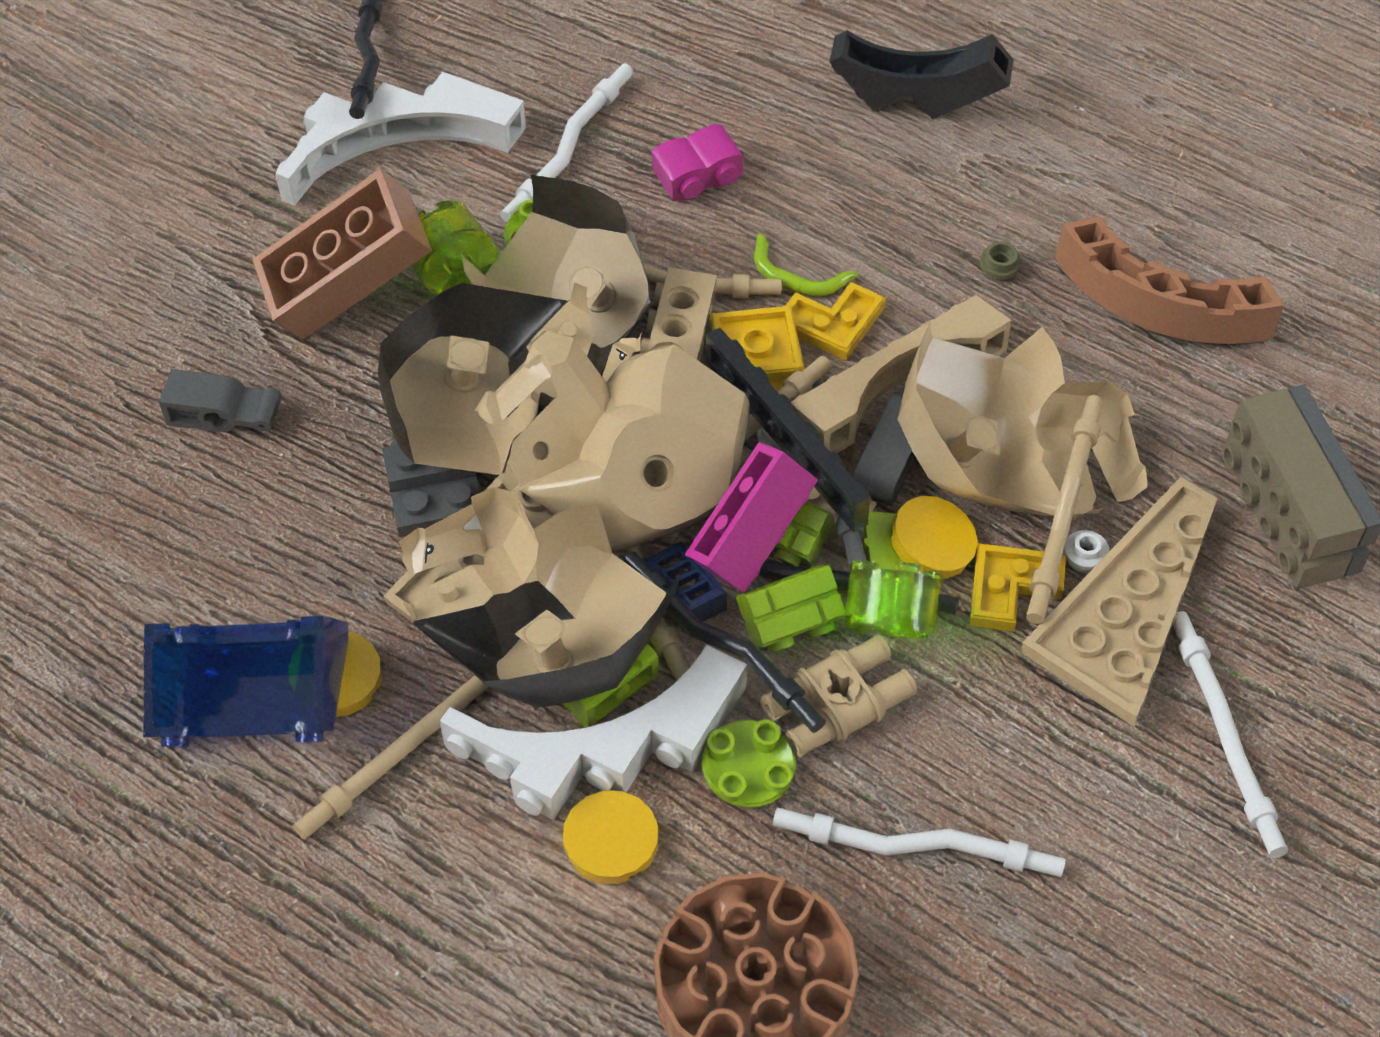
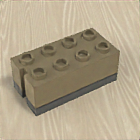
(1301, 486)

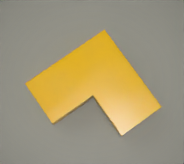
(841, 327)
(998, 580)

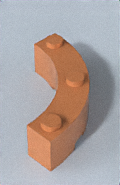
(1163, 297)

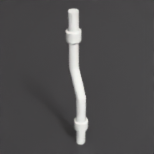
(603, 95)
(1258, 808)
(1013, 854)

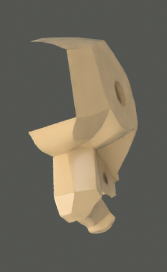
(1006, 426)
(643, 446)

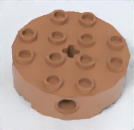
(763, 931)

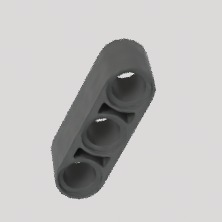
(886, 456)

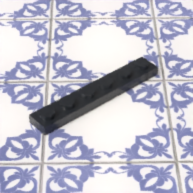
(796, 439)

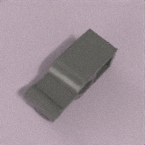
(216, 402)

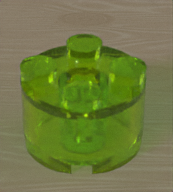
(453, 231)
(892, 601)

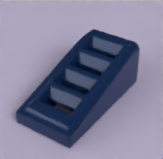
(704, 606)

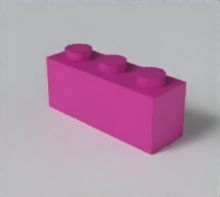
(751, 517)

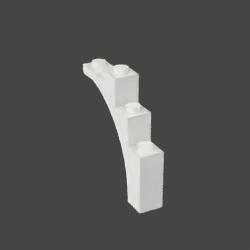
(446, 111)
(609, 754)

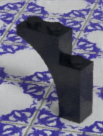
(934, 79)

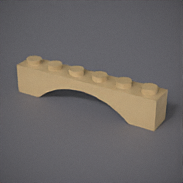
(842, 400)

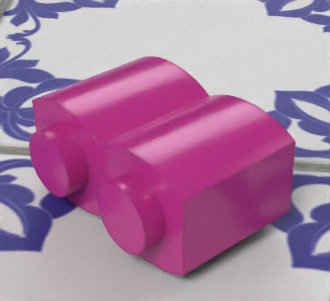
(697, 162)

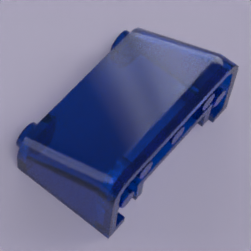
(243, 679)

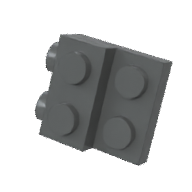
(425, 492)

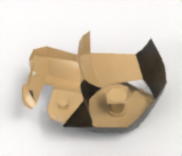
(582, 240)
(459, 349)
(544, 608)

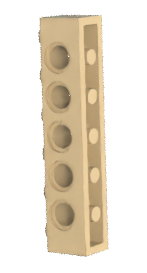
(682, 312)

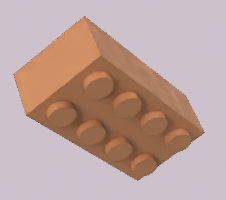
(341, 254)

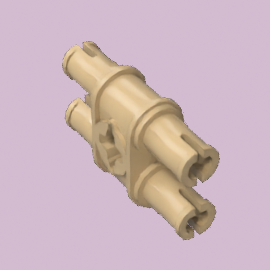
(841, 676)

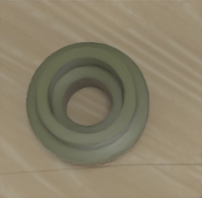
(1000, 260)

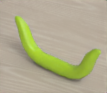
(793, 281)

